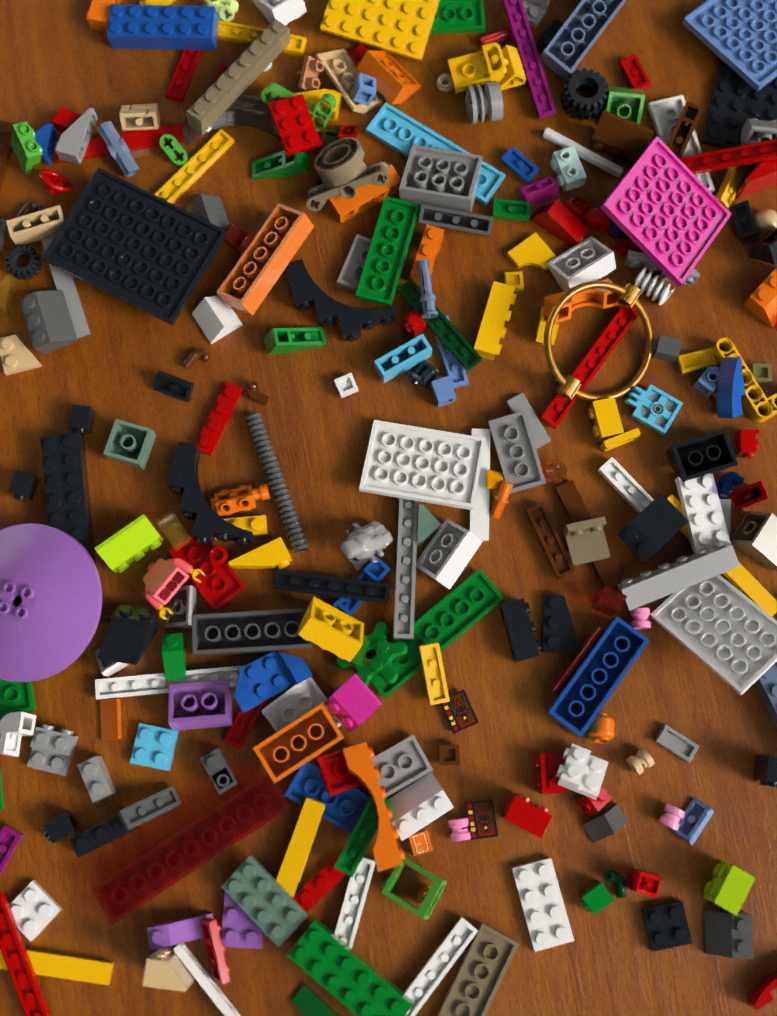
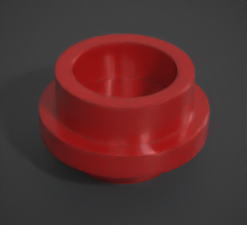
(217, 555)

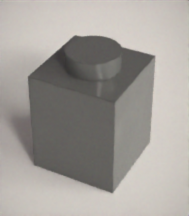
(666, 348)

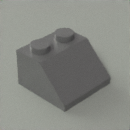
(728, 934)

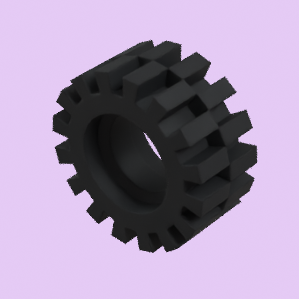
(18, 253)

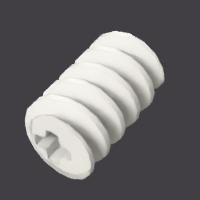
(653, 286)

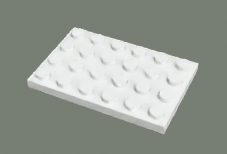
(422, 464)
(722, 630)

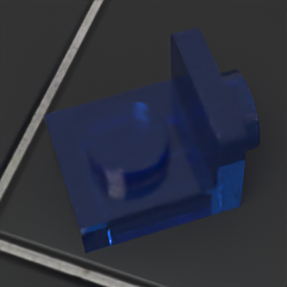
(725, 485)

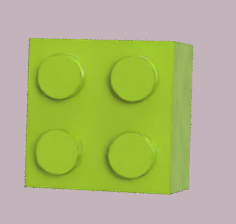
(728, 887)

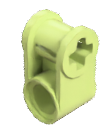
(223, 9)

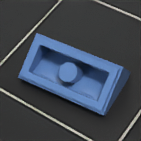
(694, 821)

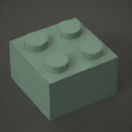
(129, 444)

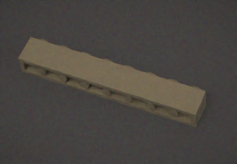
(238, 77)

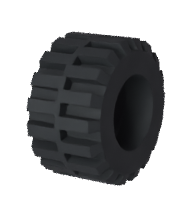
(589, 82)

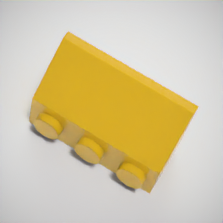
(332, 629)

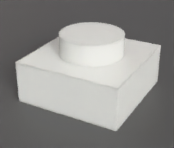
(346, 385)

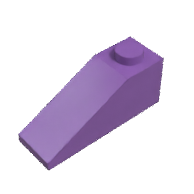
(175, 931)

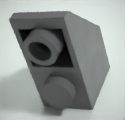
(219, 770)

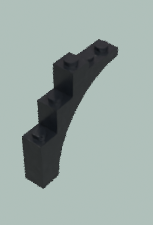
(350, 319)
(208, 524)

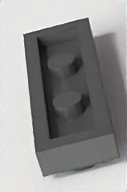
(149, 808)

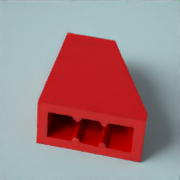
(560, 222)

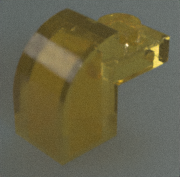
(173, 529)

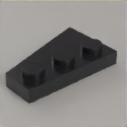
(557, 627)

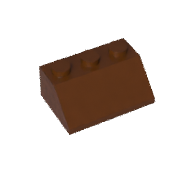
(620, 138)

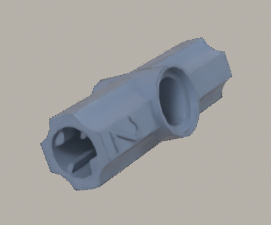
(118, 149)

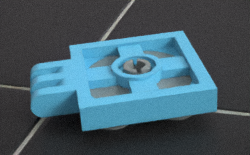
(653, 408)

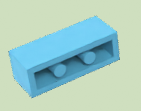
(403, 358)

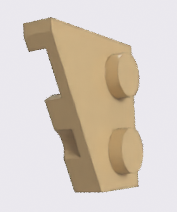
(16, 356)

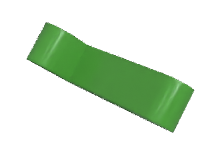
(316, 111)

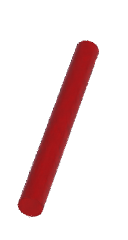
(578, 660)

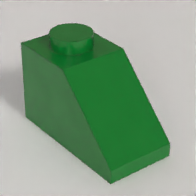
(174, 656)

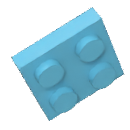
(154, 747)

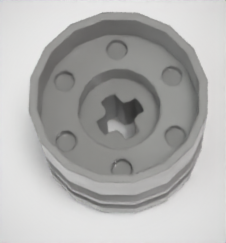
(487, 102)

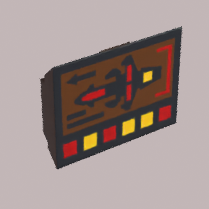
(459, 712)
(481, 819)

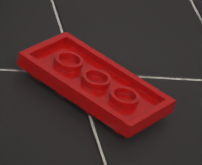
(219, 582)

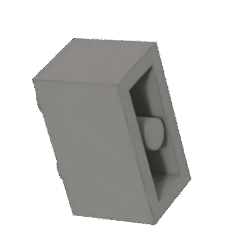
(97, 779)

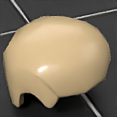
(765, 221)

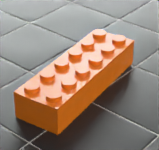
(265, 259)

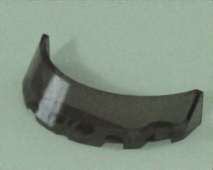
(245, 111)

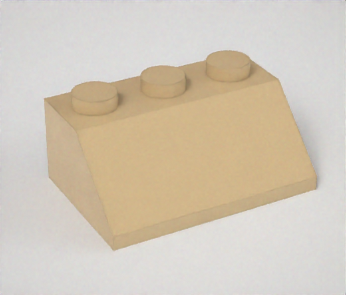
(167, 971)

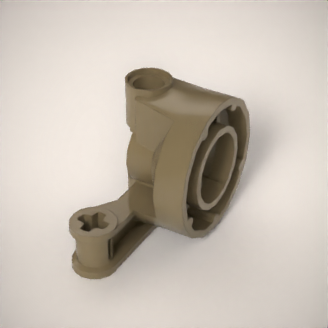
(341, 166)

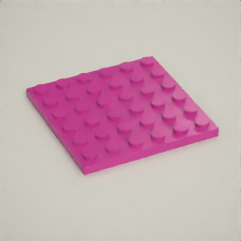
(666, 211)

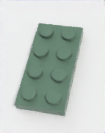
(265, 901)

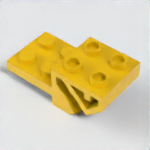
(488, 66)

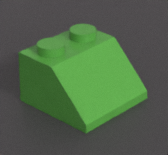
(625, 103)

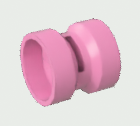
(640, 618)
(671, 817)
(459, 829)

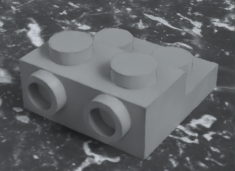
(52, 750)

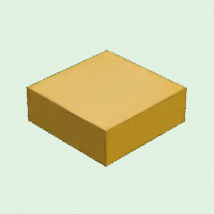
(514, 279)

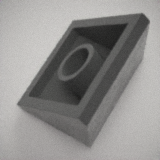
(210, 209)

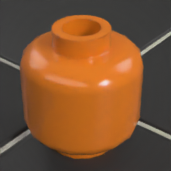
(601, 729)

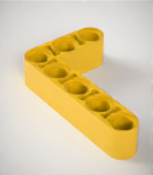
(751, 385)

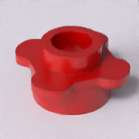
(622, 243)

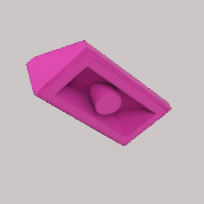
(540, 191)

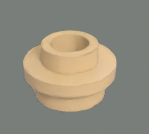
(444, 78)

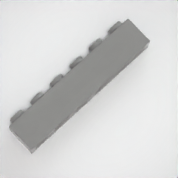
(679, 574)

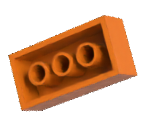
(298, 743)

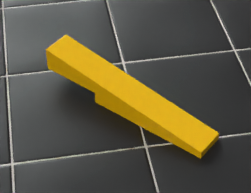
(300, 845)

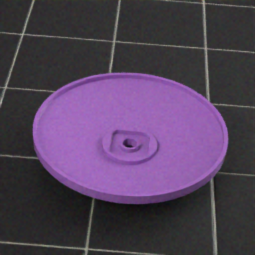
(58, 601)

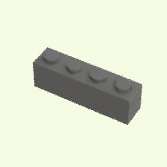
(456, 220)

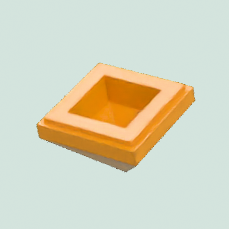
(493, 480)

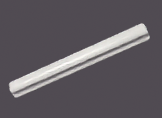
(583, 152)

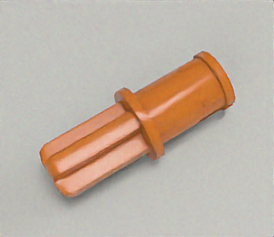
(501, 499)

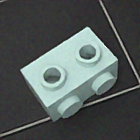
(568, 168)

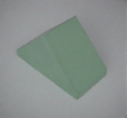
(426, 525)

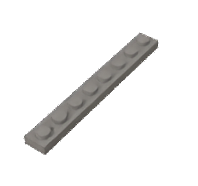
(406, 569)

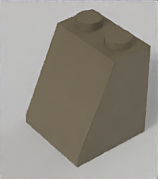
(758, 538)

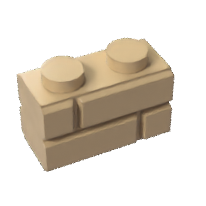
(139, 117)

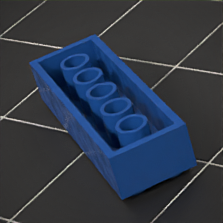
(163, 27)
(597, 677)

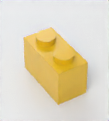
(605, 419)

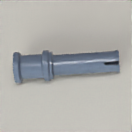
(428, 298)

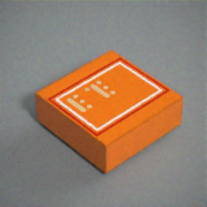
(420, 843)

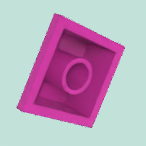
(353, 703)

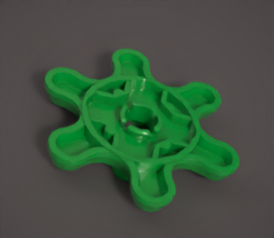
(381, 663)

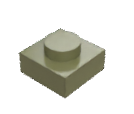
(762, 372)

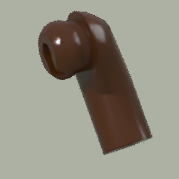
(28, 208)
(194, 356)
(254, 394)

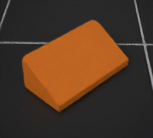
(110, 719)

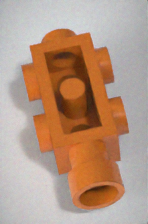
(238, 501)

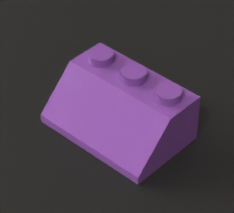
(200, 705)

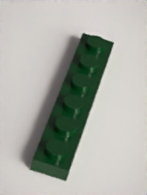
(442, 328)

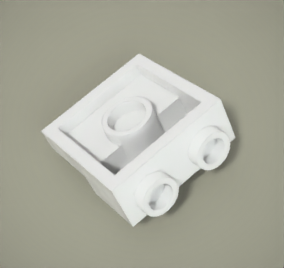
(582, 771)

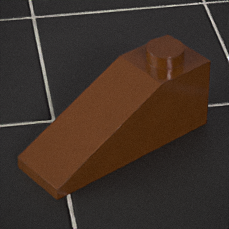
(684, 128)

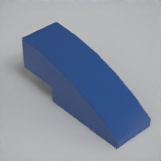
(730, 388)

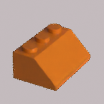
(390, 76)
(764, 300)

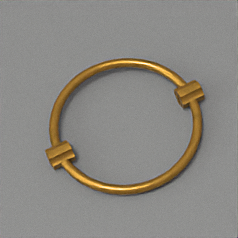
(628, 297)

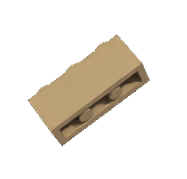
(36, 225)

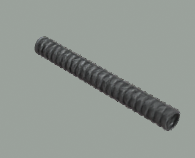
(277, 483)

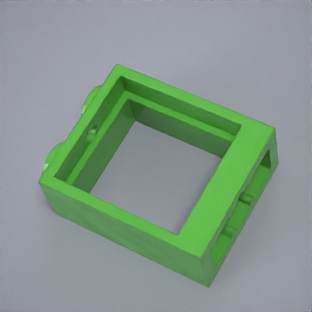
(430, 899)

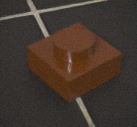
(449, 755)

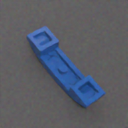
(373, 572)

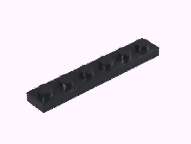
(332, 586)

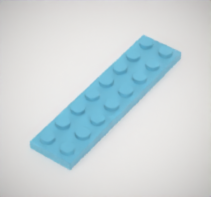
(402, 132)

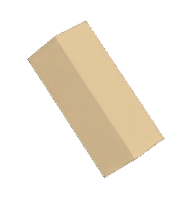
(343, 74)

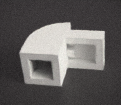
(12, 728)

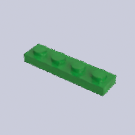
(359, 839)

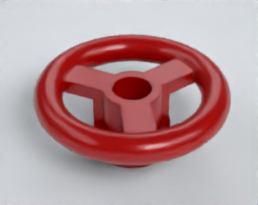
(54, 182)

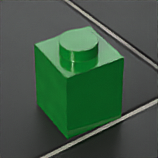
(595, 898)

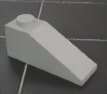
(75, 139)

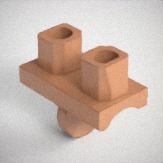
(309, 74)

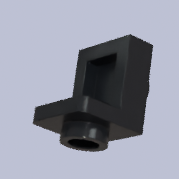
(423, 375)

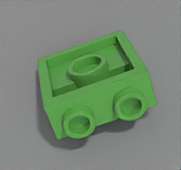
(25, 146)

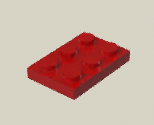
(294, 125)

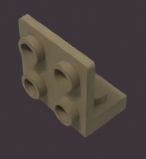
(587, 541)

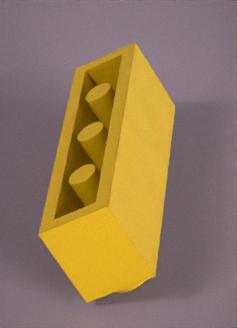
(493, 321)

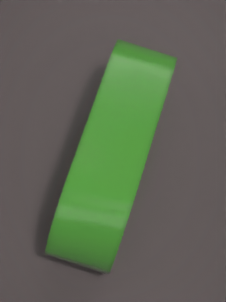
(171, 153)

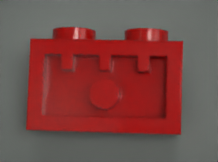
(547, 768)

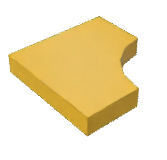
(531, 252)

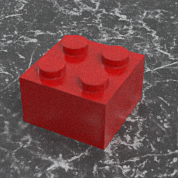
(529, 817)

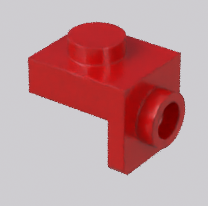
(591, 806)

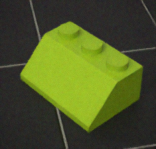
(129, 544)

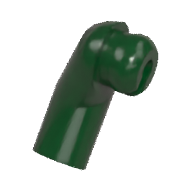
(618, 881)

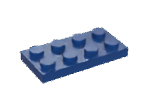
(340, 809)

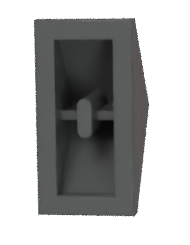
(605, 823)

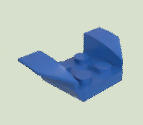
(268, 677)

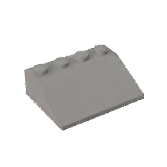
(441, 178)

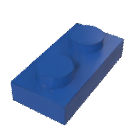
(520, 165)

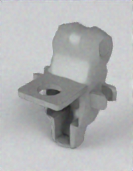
(365, 543)

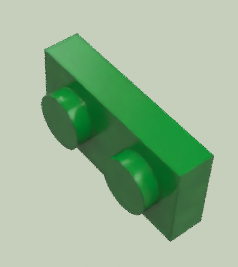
(511, 210)

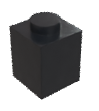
(81, 419)
(23, 486)
(60, 827)

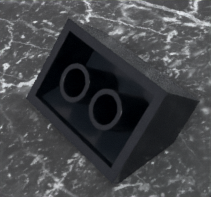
(701, 455)

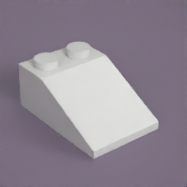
(282, 10)

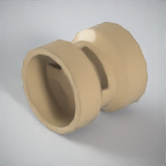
(640, 761)

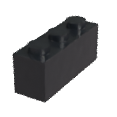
(520, 630)
(99, 836)

